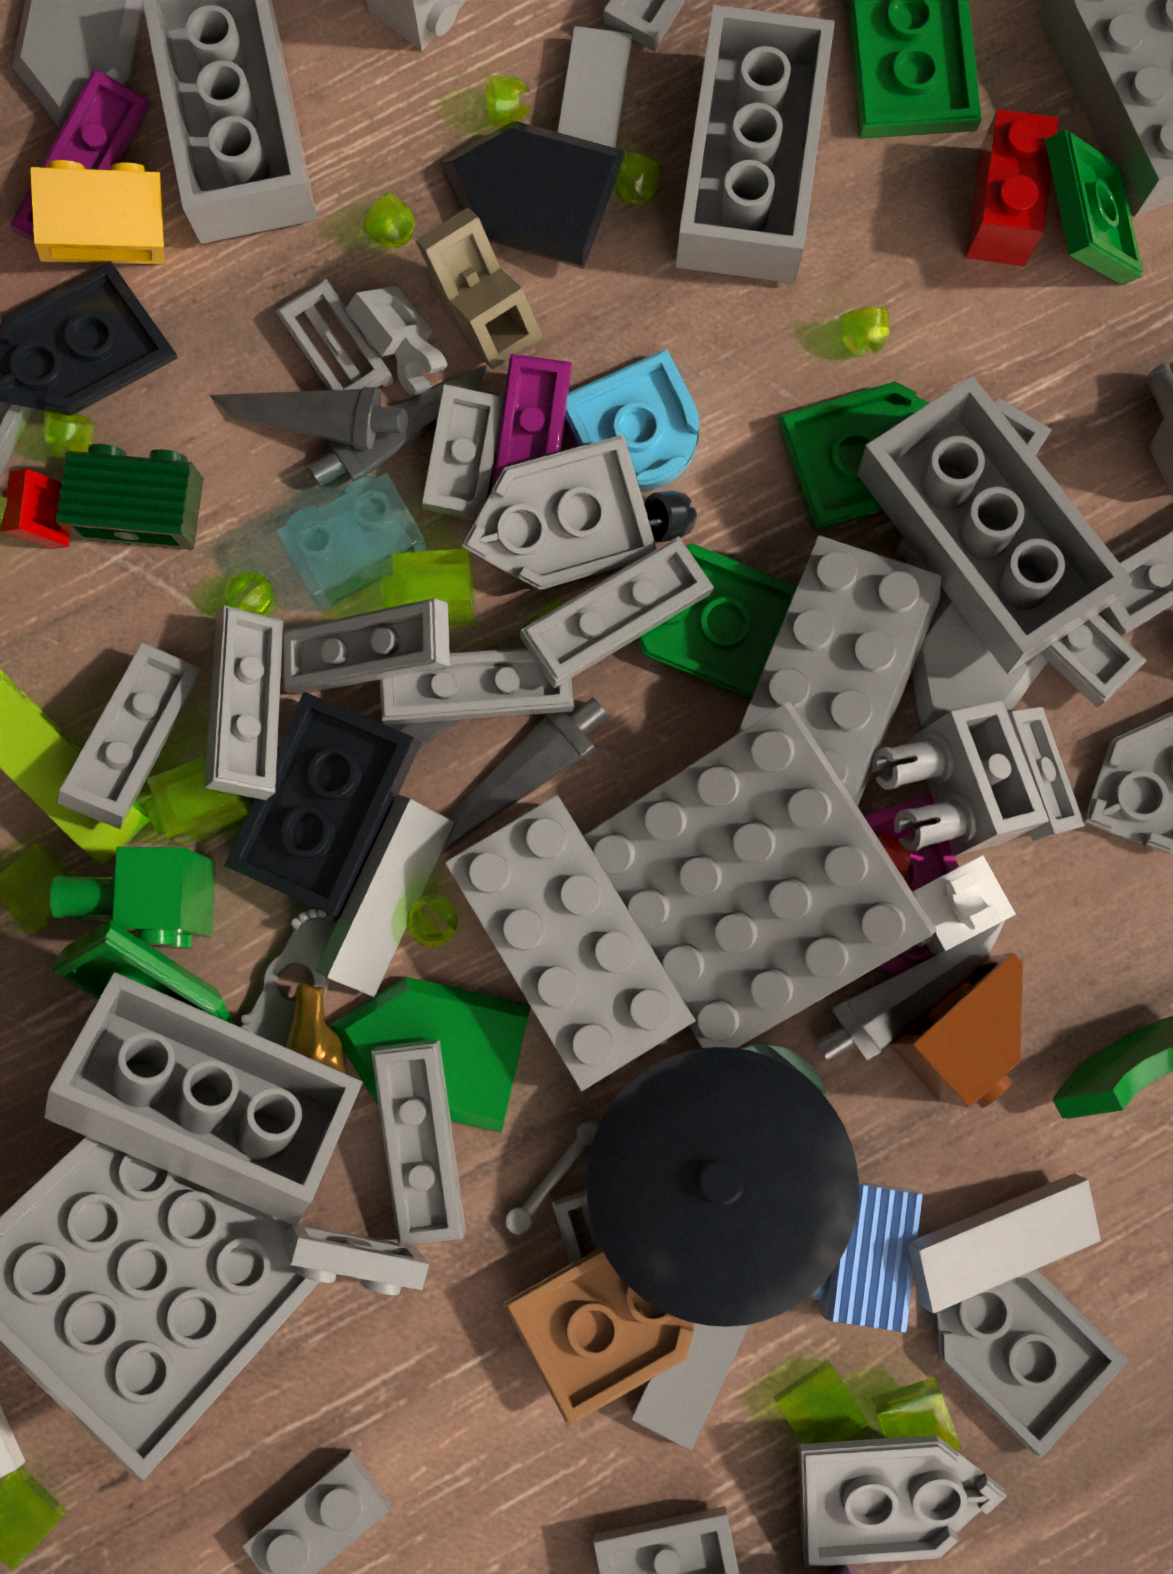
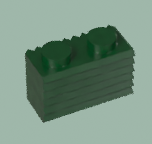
(130, 497)

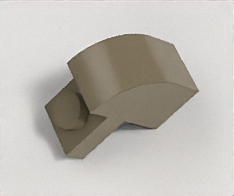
(476, 291)

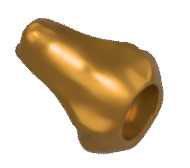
(309, 1032)

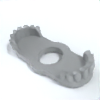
(273, 1011)

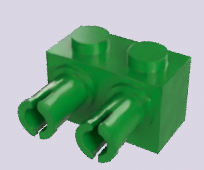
(154, 893)

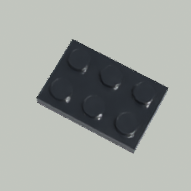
(328, 804)

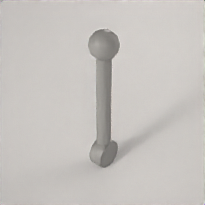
(520, 1218)

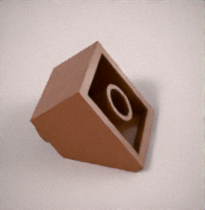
(969, 1036)

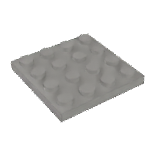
(758, 881)
(138, 1296)

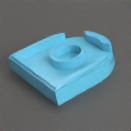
(650, 409)

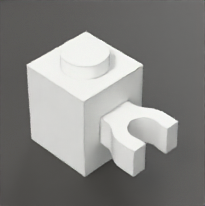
(962, 904)

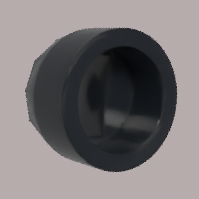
(670, 515)

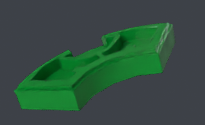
(1118, 1072)

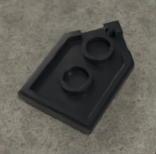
(536, 189)
(78, 345)

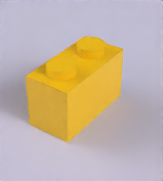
(97, 214)

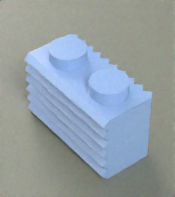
(875, 1271)

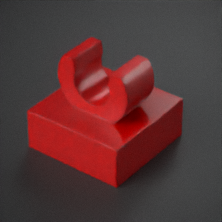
(33, 509)

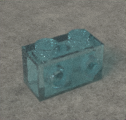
(350, 539)

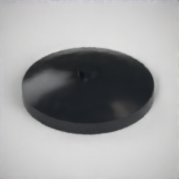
(722, 1186)

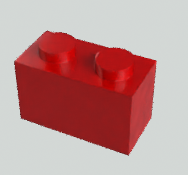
(1011, 188)

